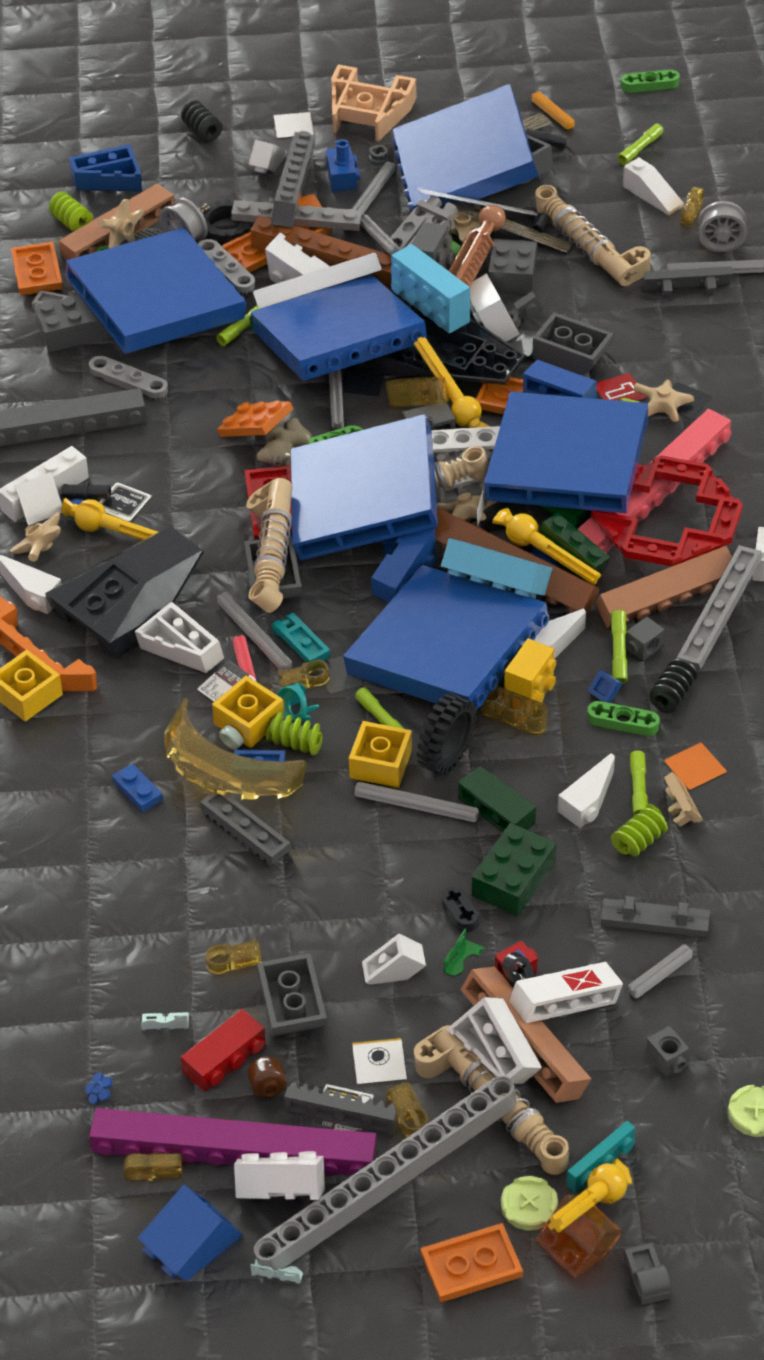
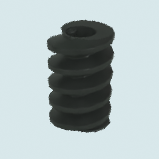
(201, 121)
(673, 685)

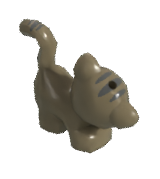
(281, 441)

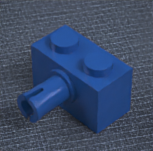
(341, 167)

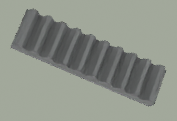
(246, 827)
(341, 1110)

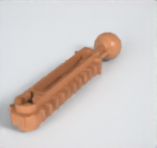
(477, 244)

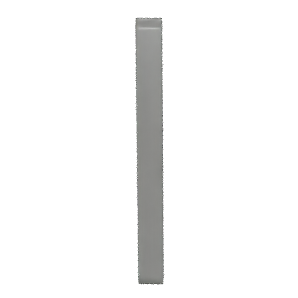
(381, 1186)

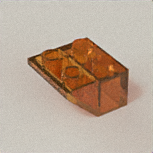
(581, 1242)

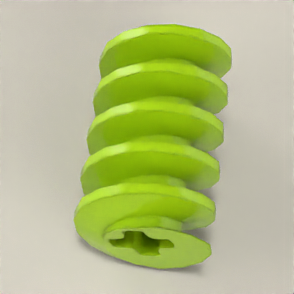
(69, 211)
(294, 734)
(639, 831)

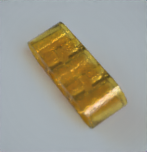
(417, 391)
(516, 711)

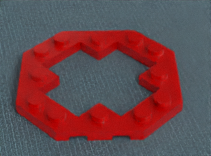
(693, 542)

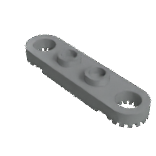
(232, 269)
(128, 377)

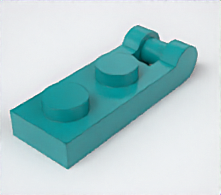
(300, 638)

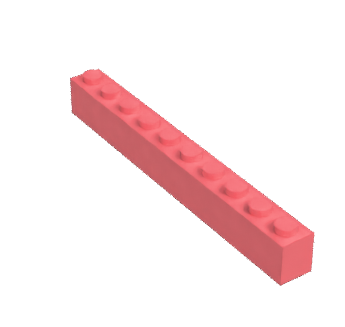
(693, 444)

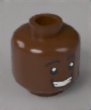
(267, 1077)

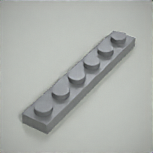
(306, 215)
(720, 606)

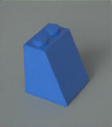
(188, 1234)

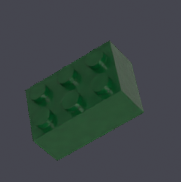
(513, 869)

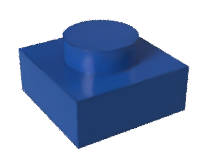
(604, 686)

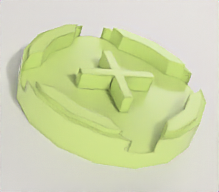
(747, 1110)
(528, 1203)

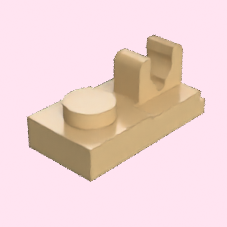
(685, 804)

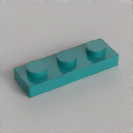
(608, 1150)

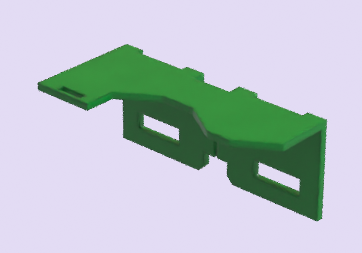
(467, 949)

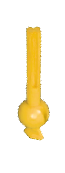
(464, 408)
(91, 516)
(523, 531)
(605, 1186)

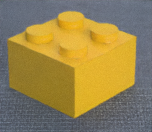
(531, 671)
(28, 685)
(247, 709)
(380, 754)

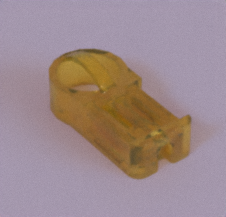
(692, 206)
(302, 676)
(238, 955)
(407, 1107)
(148, 1166)

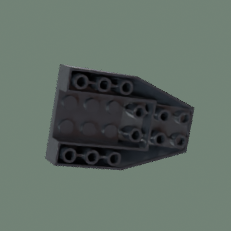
(467, 353)
(127, 588)

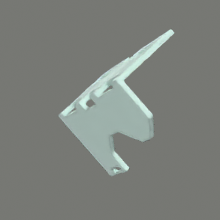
(180, 1021)
(289, 1273)

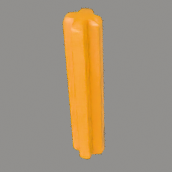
(553, 110)

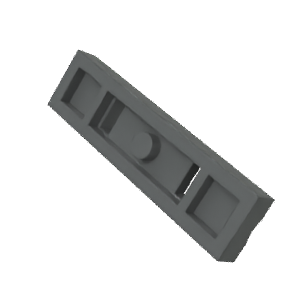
(686, 278)
(655, 917)

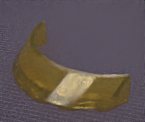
(224, 771)

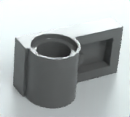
(647, 1274)

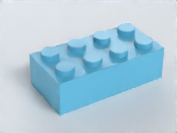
(430, 288)
(496, 567)

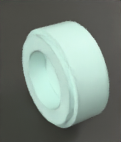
(231, 737)

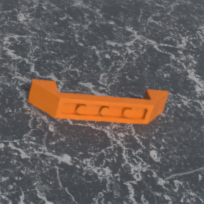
(73, 678)

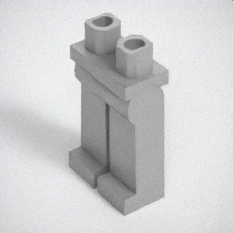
(427, 211)

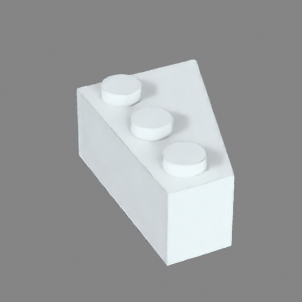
(289, 261)
(490, 309)
(179, 639)
(497, 1040)
(279, 1176)

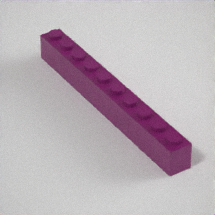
(226, 1140)

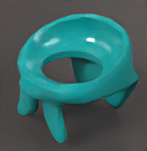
(294, 695)

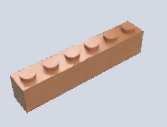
(91, 236)
(665, 587)
(560, 1072)

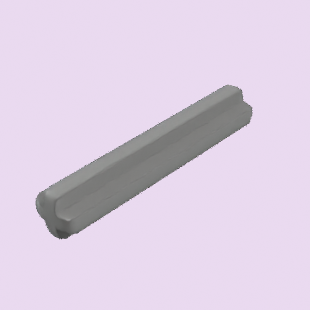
(660, 971)

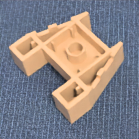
(370, 103)

